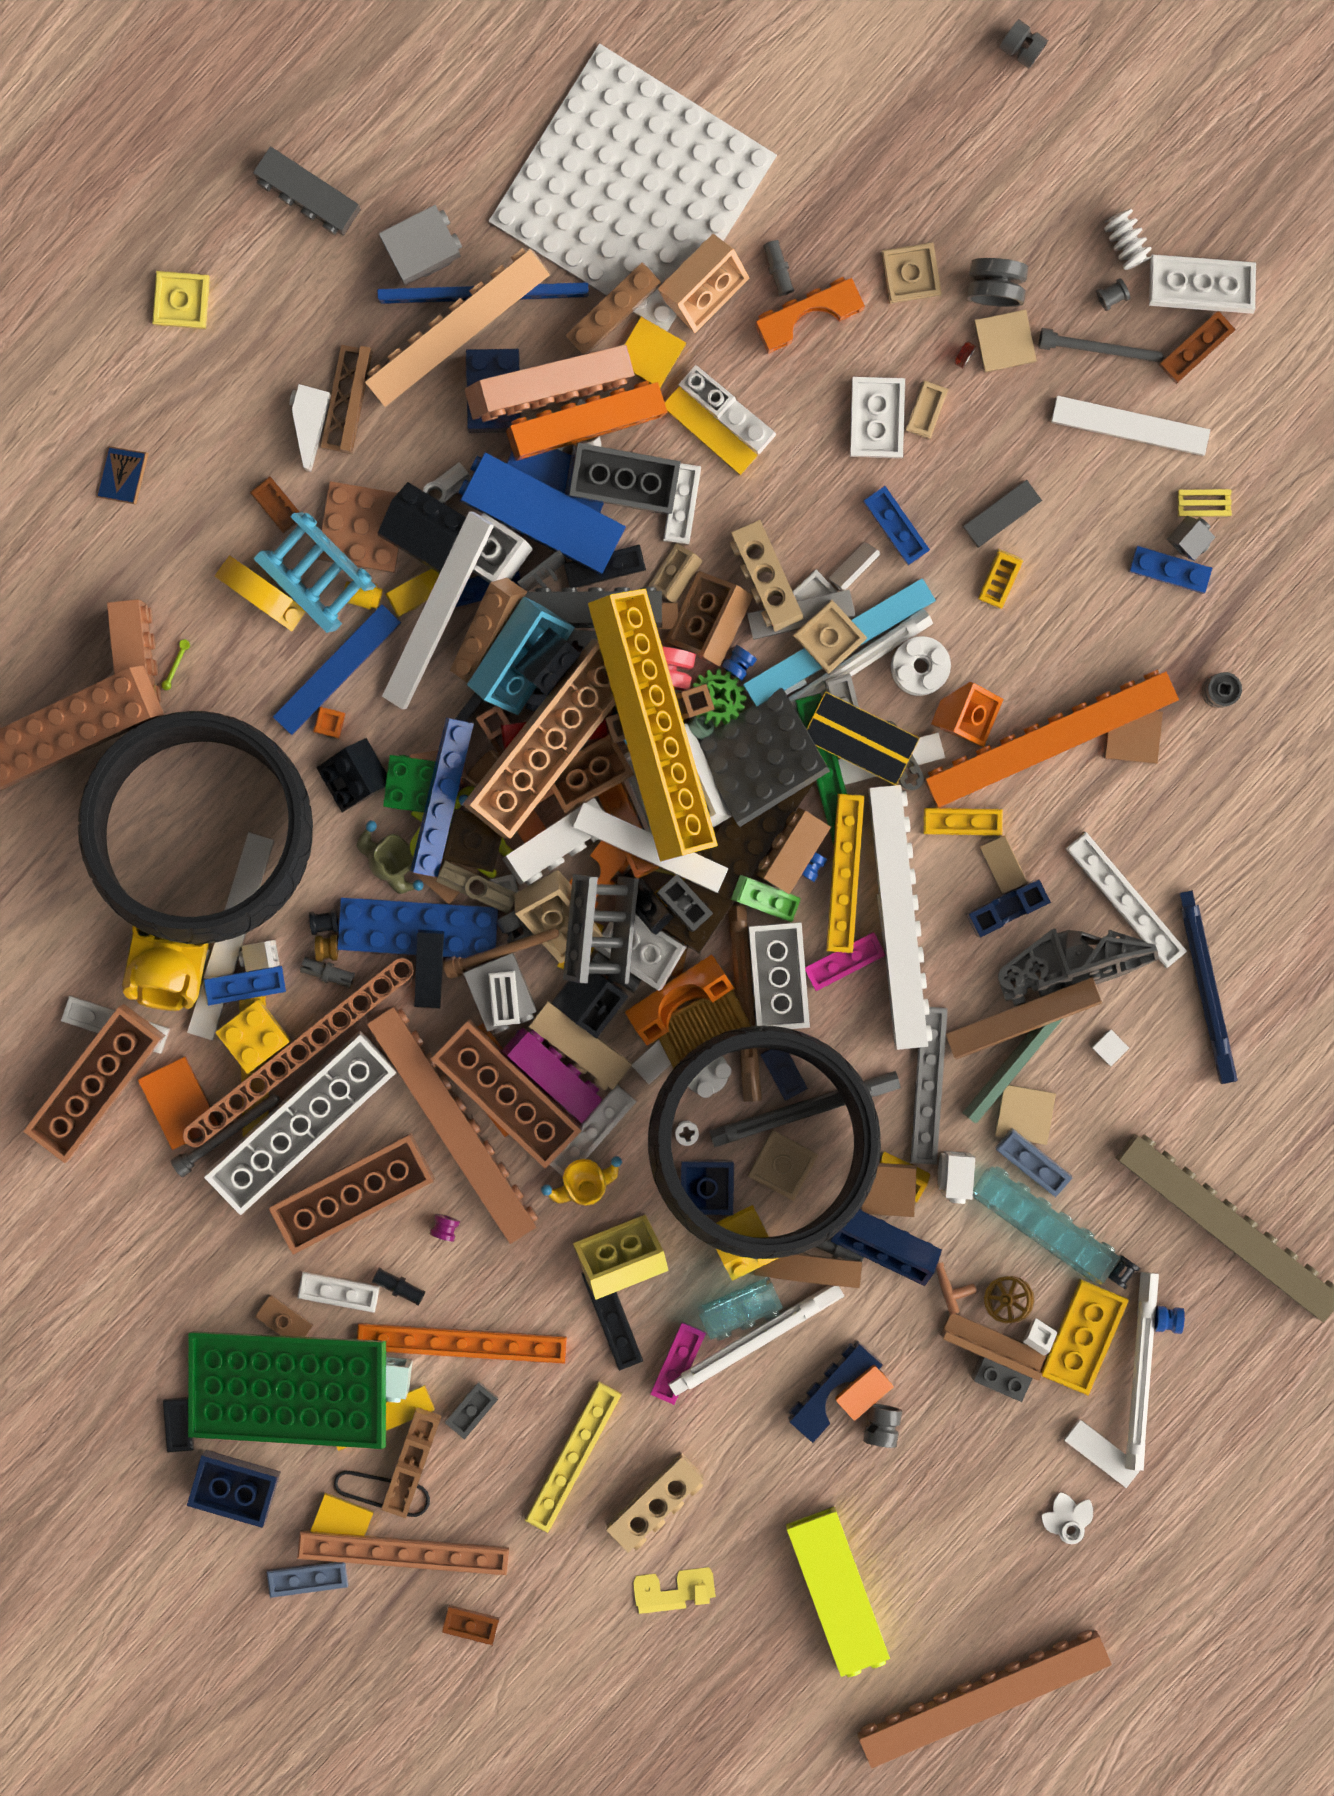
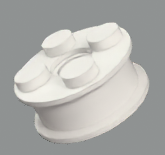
(937, 666)

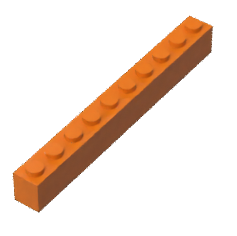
(1052, 739)

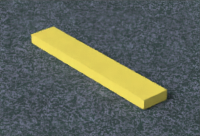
(573, 1457)

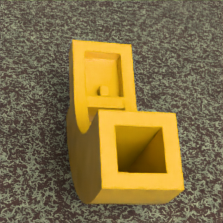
(260, 593)

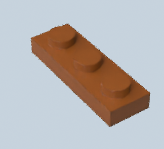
(1197, 347)

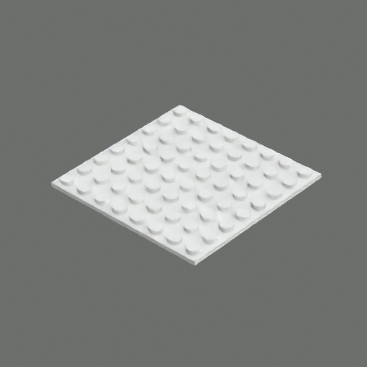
(630, 180)

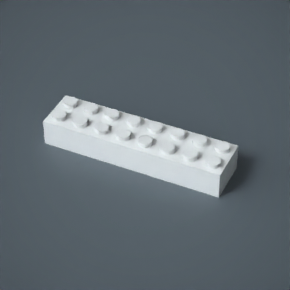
(300, 1122)

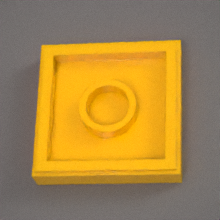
(653, 351)
(341, 1517)

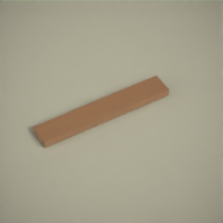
(1024, 1018)

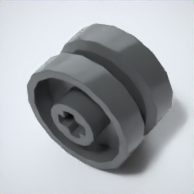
(997, 282)

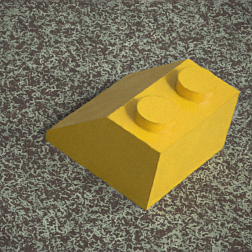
(748, 1224)

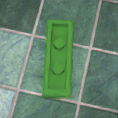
(766, 898)

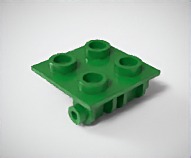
(408, 783)

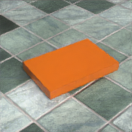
(176, 1100)

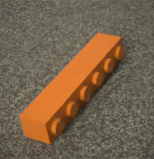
(586, 421)

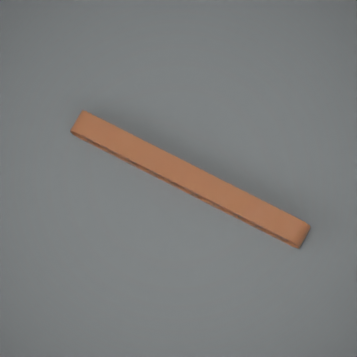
(291, 1063)

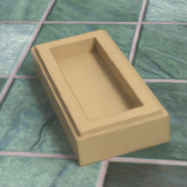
(926, 409)

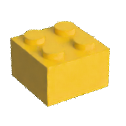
(253, 1036)

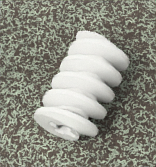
(1127, 239)

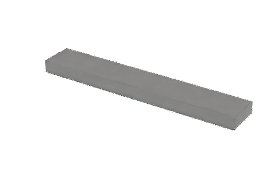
(929, 1091)

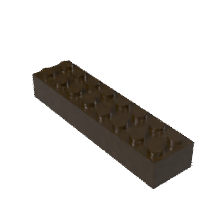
(741, 852)

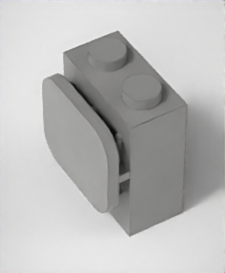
(421, 244)
(479, 985)

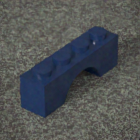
(811, 1415)

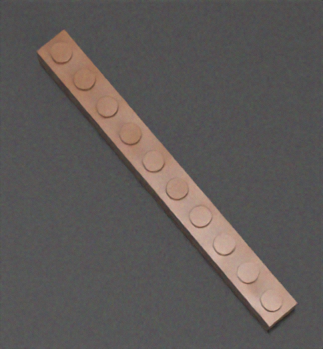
(453, 1125)
(983, 1698)

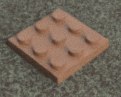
(353, 524)

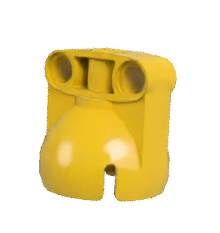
(164, 971)

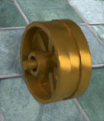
(1008, 1299)

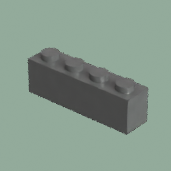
(306, 191)

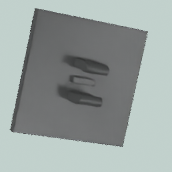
(542, 571)

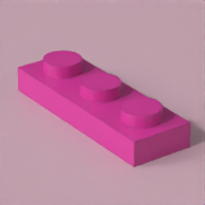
(842, 963)
(678, 1360)

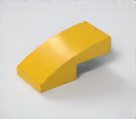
(412, 593)

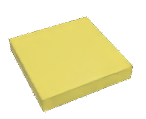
(181, 300)

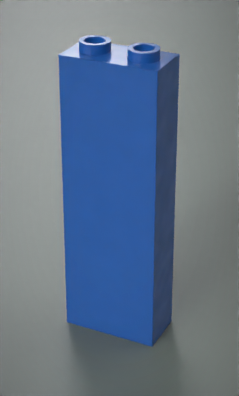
(541, 512)

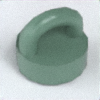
(700, 729)

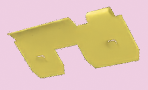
(692, 1585)

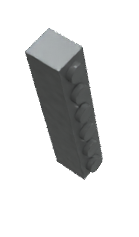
(574, 608)

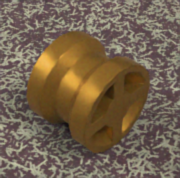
(326, 948)

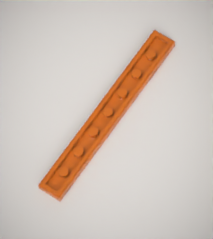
(467, 1343)

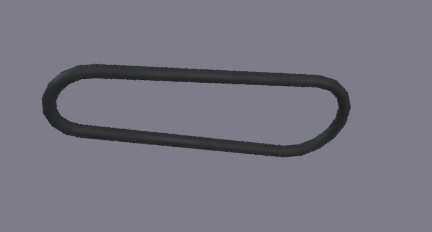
(380, 1479)

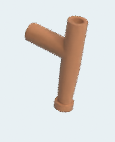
(951, 1295)

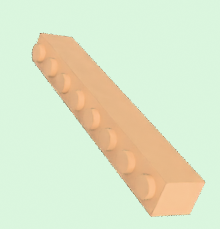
(457, 327)

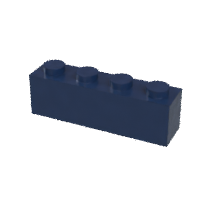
(889, 1247)

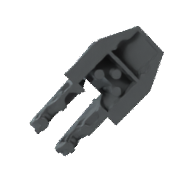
(1069, 959)

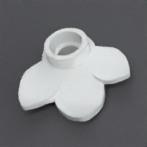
(1068, 1514)

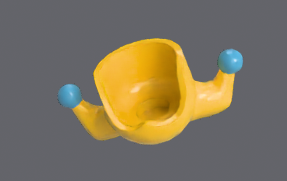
(583, 1182)

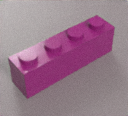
(551, 1074)

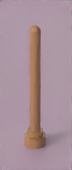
(456, 966)

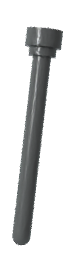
(1050, 339)
(184, 1163)

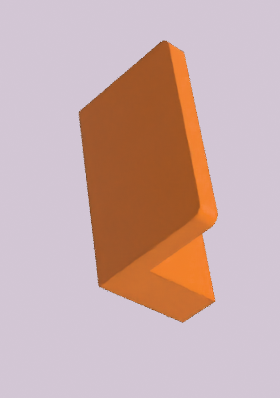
(864, 1392)

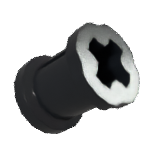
(323, 922)
(1131, 1268)

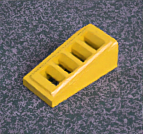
(1017, 561)

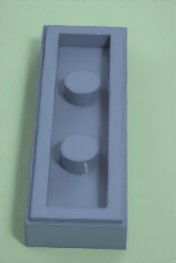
(1033, 1162)
(307, 1578)

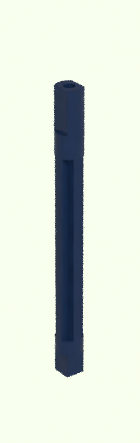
(1208, 988)

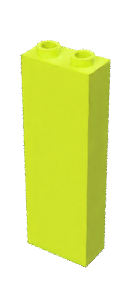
(838, 1592)

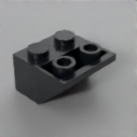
(353, 774)
(590, 1003)

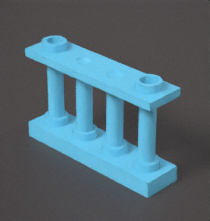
(291, 579)

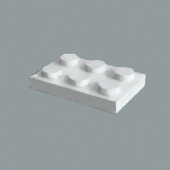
(877, 417)
(652, 954)

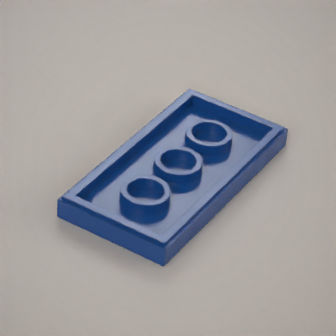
(550, 469)

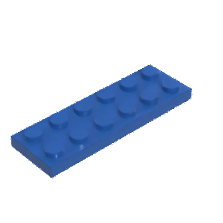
(394, 925)

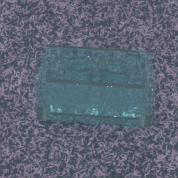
(740, 1309)

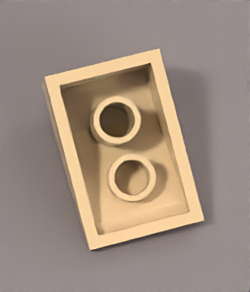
(546, 907)

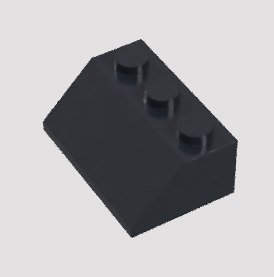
(421, 526)

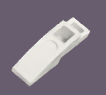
(727, 409)

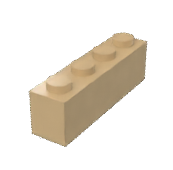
(579, 1045)

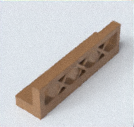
(356, 399)
(993, 1345)

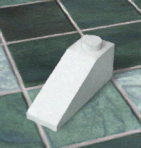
(309, 416)

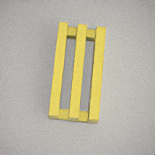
(1227, 502)

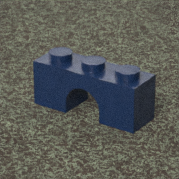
(1008, 907)

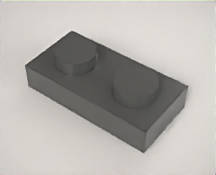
(471, 1410)

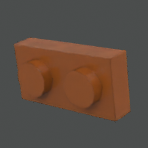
(470, 1625)

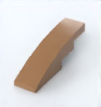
(814, 1270)
(411, 1462)

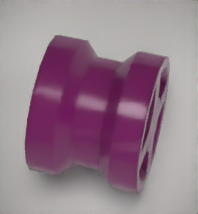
(444, 1227)

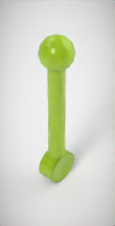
(184, 645)

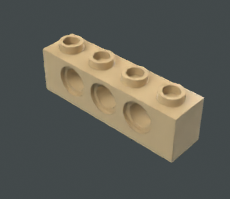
(755, 537)
(678, 1470)

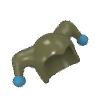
(388, 859)

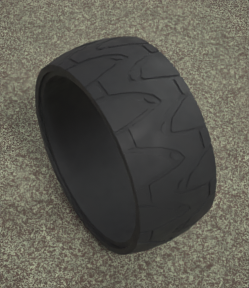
(149, 740)
(864, 1126)

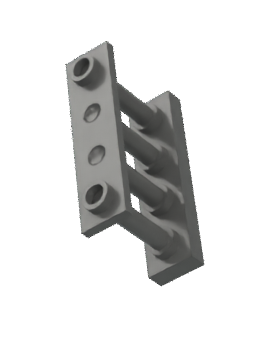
(580, 929)

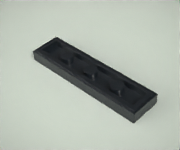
(616, 1329)

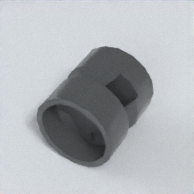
(1016, 37)
(1222, 690)
(509, 925)
(882, 1426)

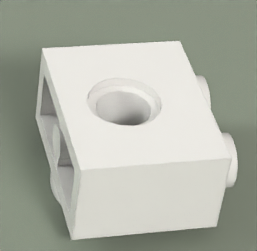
(956, 1176)

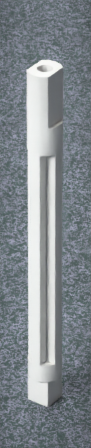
(869, 654)
(756, 1339)
(1142, 1368)

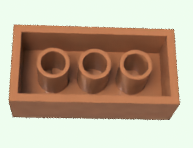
(132, 638)

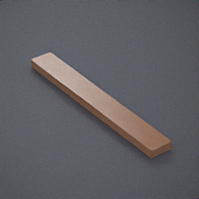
(403, 1553)

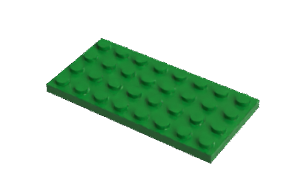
(287, 1389)

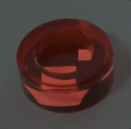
(965, 354)

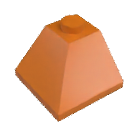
(968, 713)

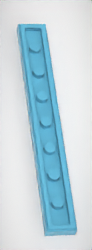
(871, 624)

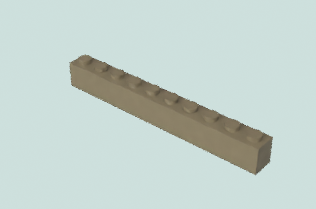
(1227, 1226)

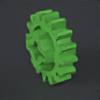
(724, 704)

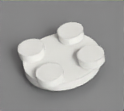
(711, 1078)

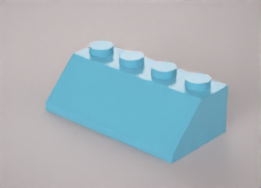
(496, 676)

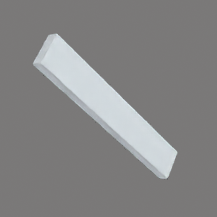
(1130, 425)
(642, 845)
(1125, 898)

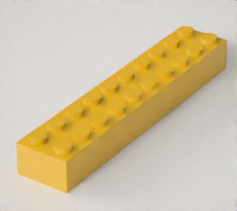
(652, 724)

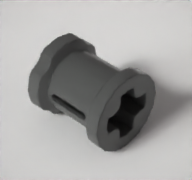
(1113, 294)

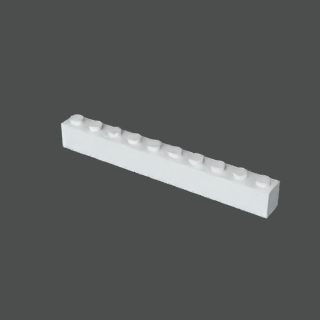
(898, 917)

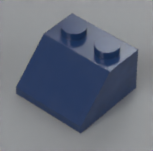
(709, 1185)

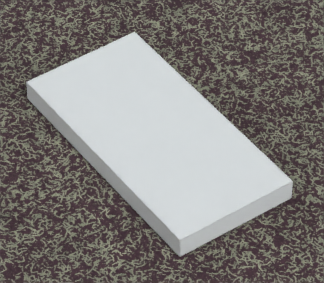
(1202, 284)

